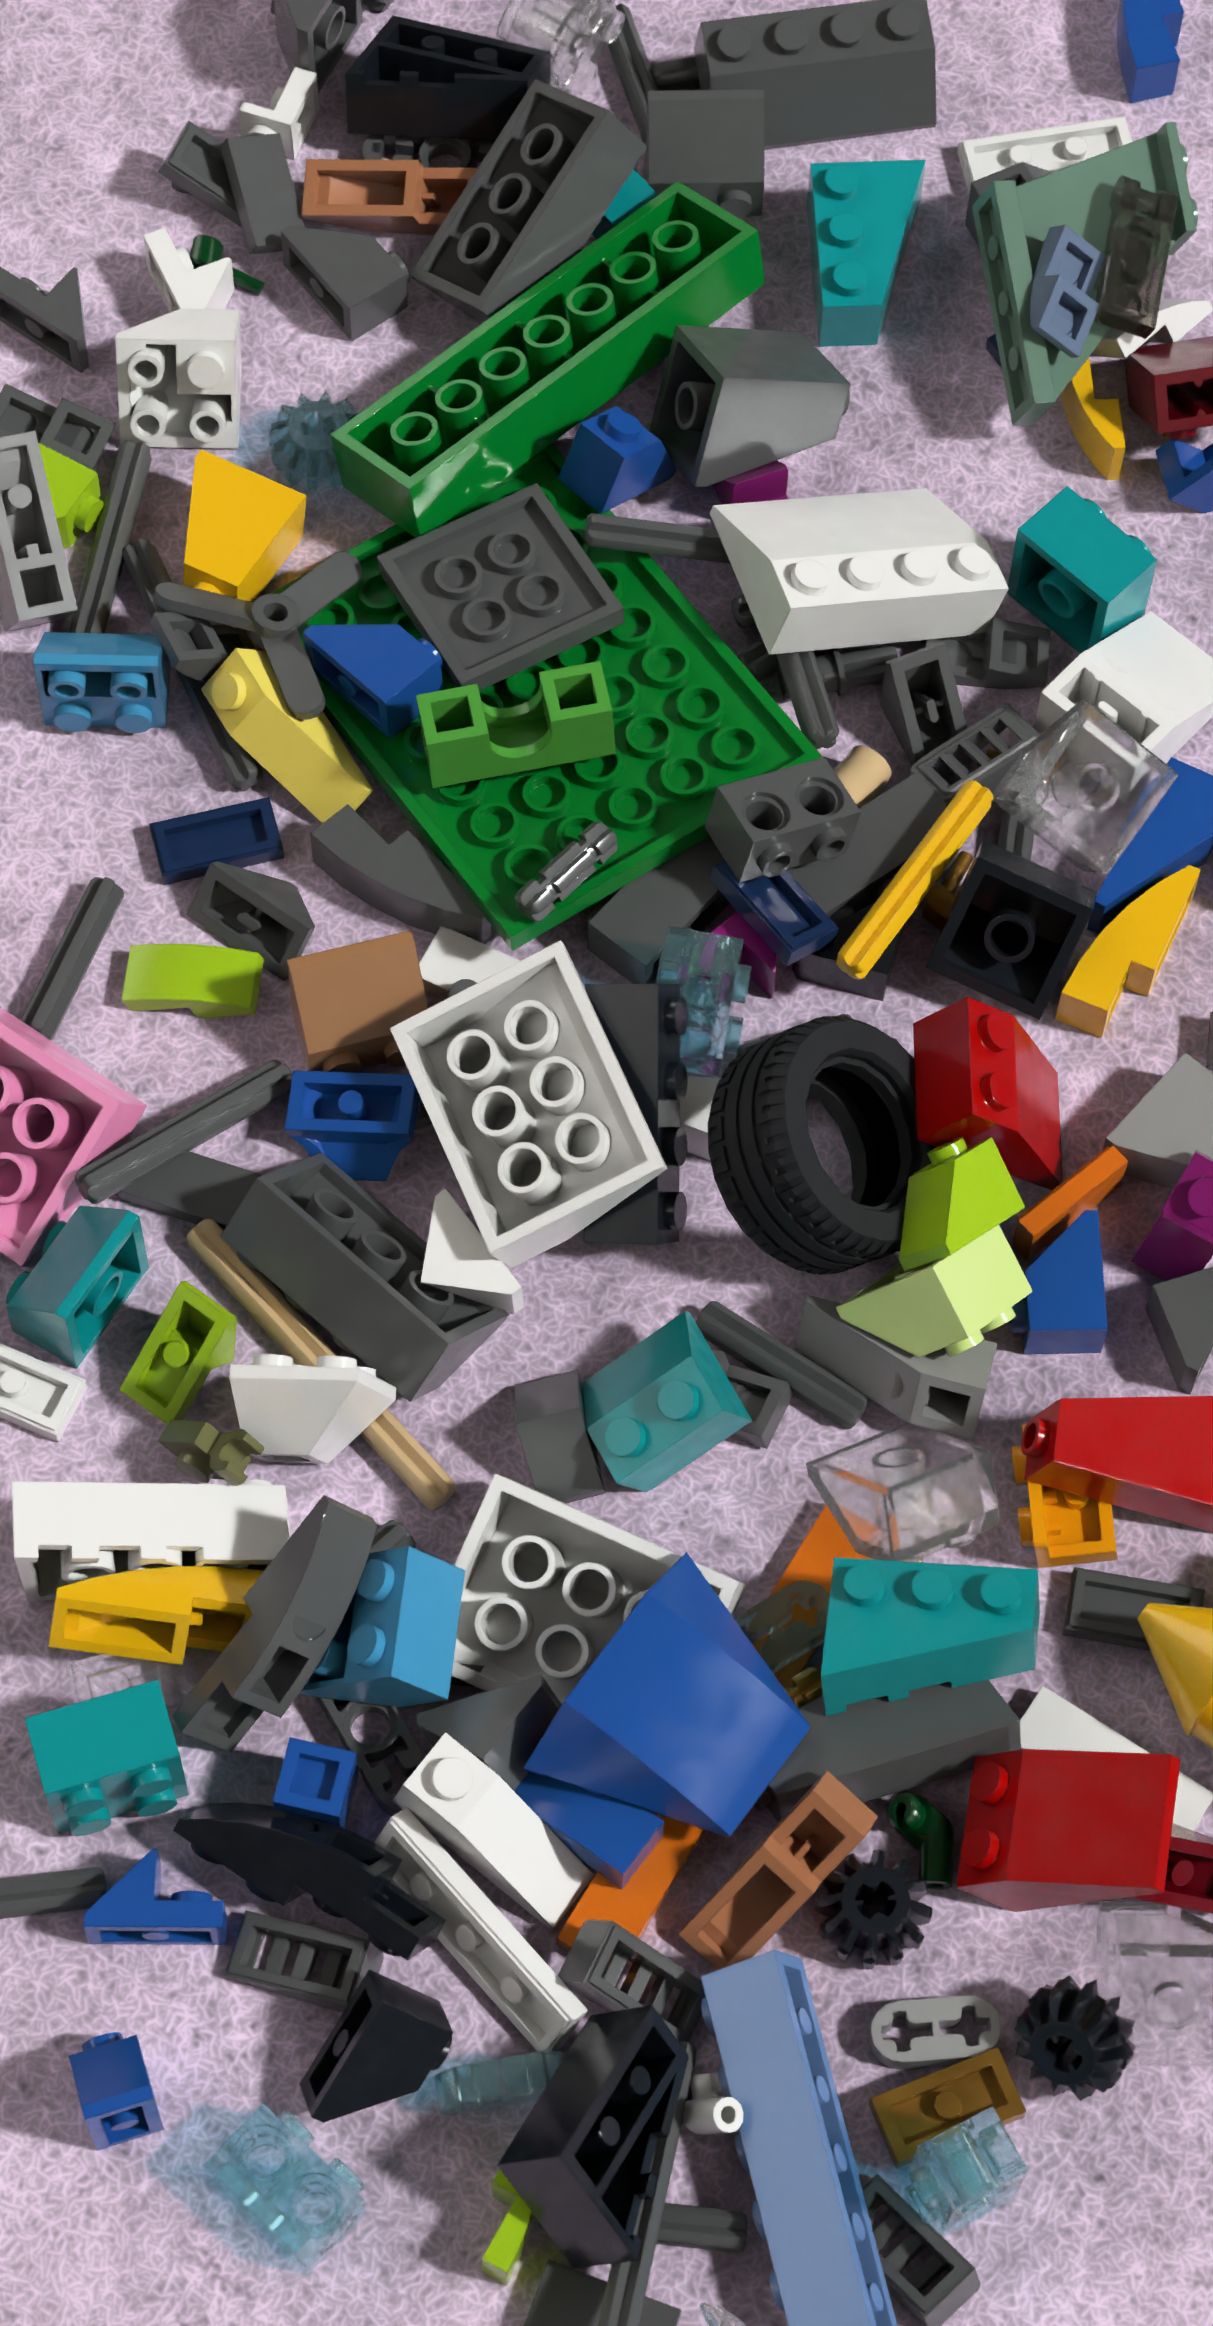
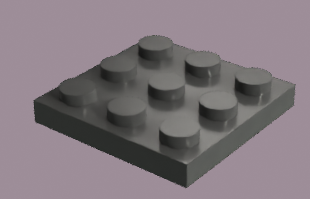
(500, 589)

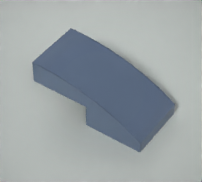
(1062, 288)

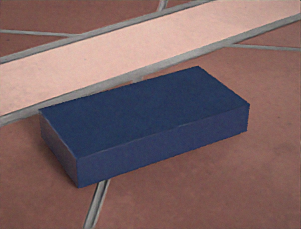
(230, 834)
(778, 912)

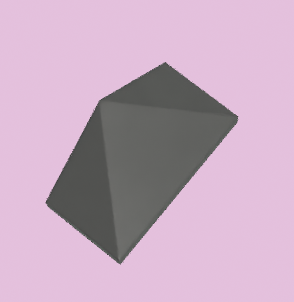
(254, 914)

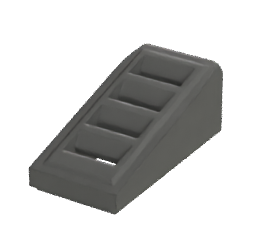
(967, 745)
(339, 1946)
(599, 1960)
(951, 2291)

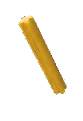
(914, 880)

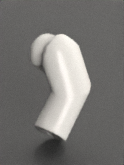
(709, 2109)

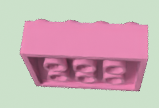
(51, 1126)

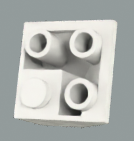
(181, 380)
(306, 1410)

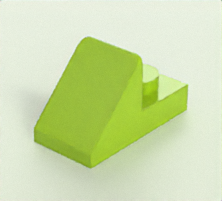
(180, 1352)

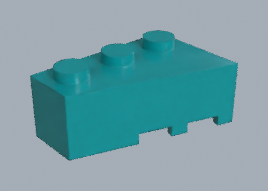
(857, 241)

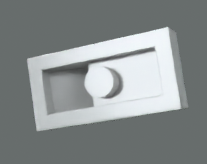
(178, 280)

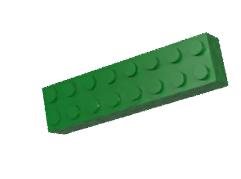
(547, 360)

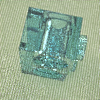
(708, 1001)
(964, 2173)
(273, 2198)

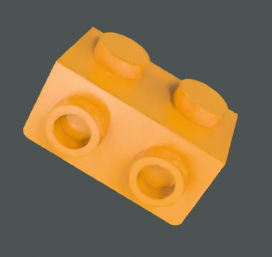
(1063, 1524)

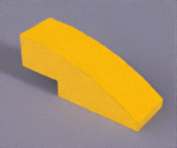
(1126, 953)
(153, 1612)

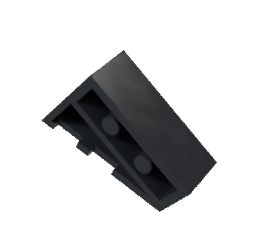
(439, 82)
(594, 2135)

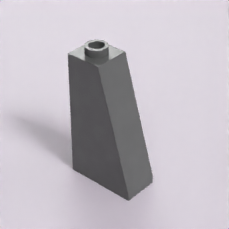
(895, 1744)

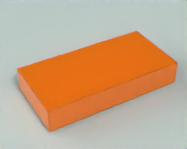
(1068, 1201)

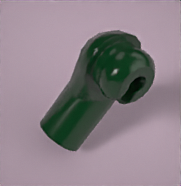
(928, 1833)

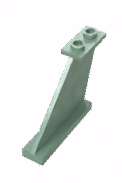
(1011, 234)

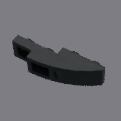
(295, 1854)

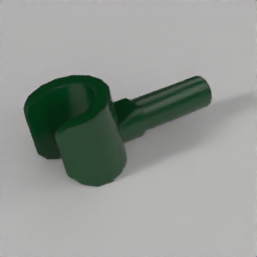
(208, 250)

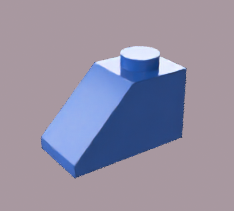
(614, 460)
(375, 669)
(1068, 1294)
(115, 2090)

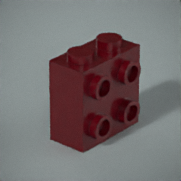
(1172, 386)

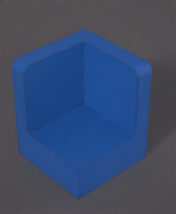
(1187, 474)
(317, 1781)

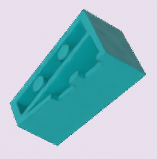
(924, 1626)

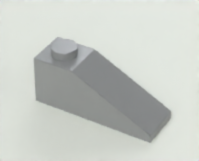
(32, 557)

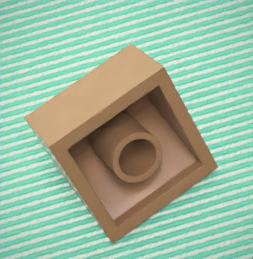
(352, 998)

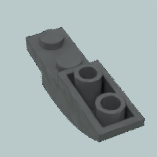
(291, 1625)

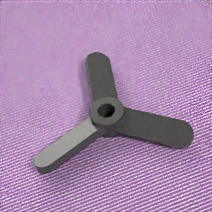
(275, 622)

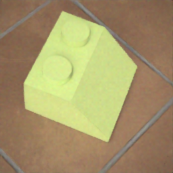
(943, 1300)

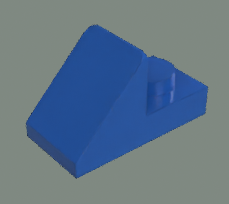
(136, 1915)

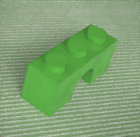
(559, 725)

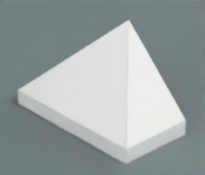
(462, 1263)

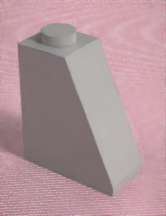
(1168, 1125)

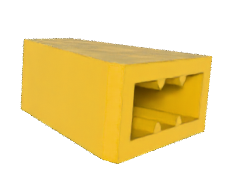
(238, 528)

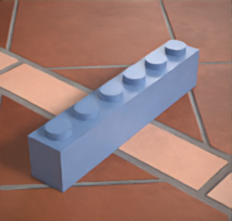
(795, 2144)

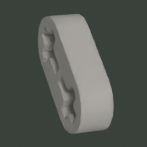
(933, 2015)

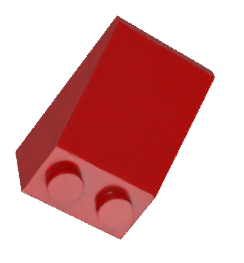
(987, 1080)
(1067, 1827)

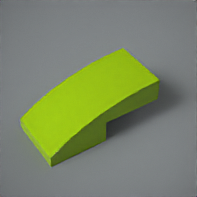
(193, 976)
(512, 2234)

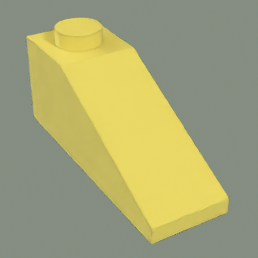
(297, 752)

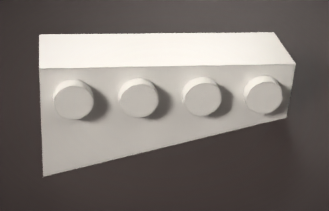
(110, 1528)

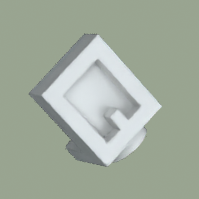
(289, 114)

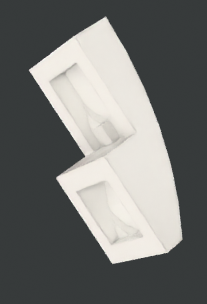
(1174, 321)

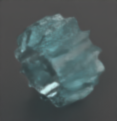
(304, 441)

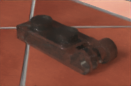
(1135, 257)

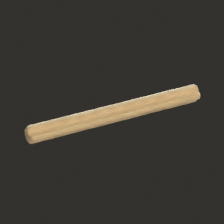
(304, 1345)

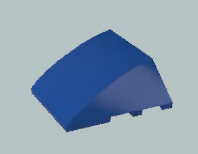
(675, 1712)

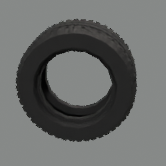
(768, 1160)

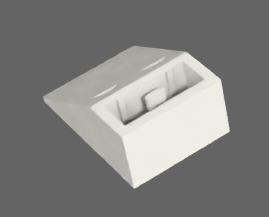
(1141, 679)

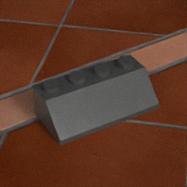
(827, 69)
(529, 202)
(357, 1274)

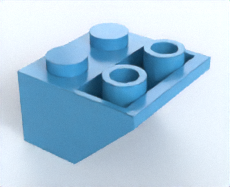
(102, 681)
(395, 1633)

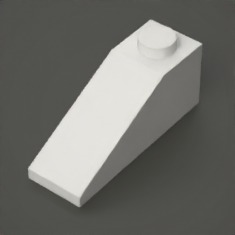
(493, 1831)

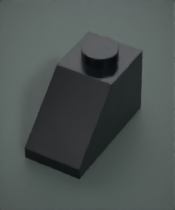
(377, 2049)

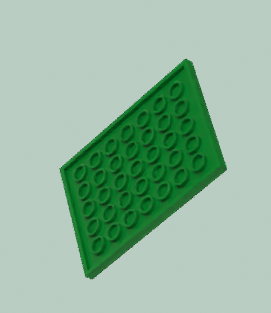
(680, 719)

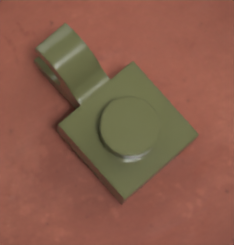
(210, 1454)

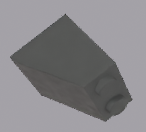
(744, 400)

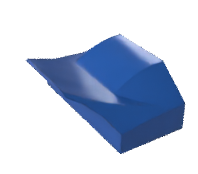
(353, 1119)

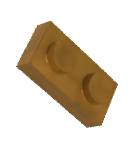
(943, 2100)

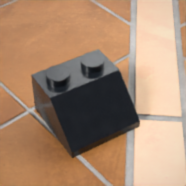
(1012, 929)

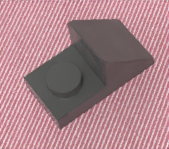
(47, 320)

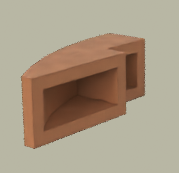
(381, 194)
(779, 1874)

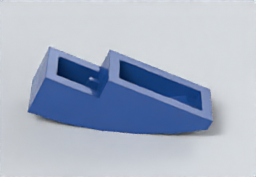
(1147, 47)
(596, 1828)

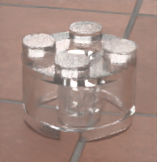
(568, 29)

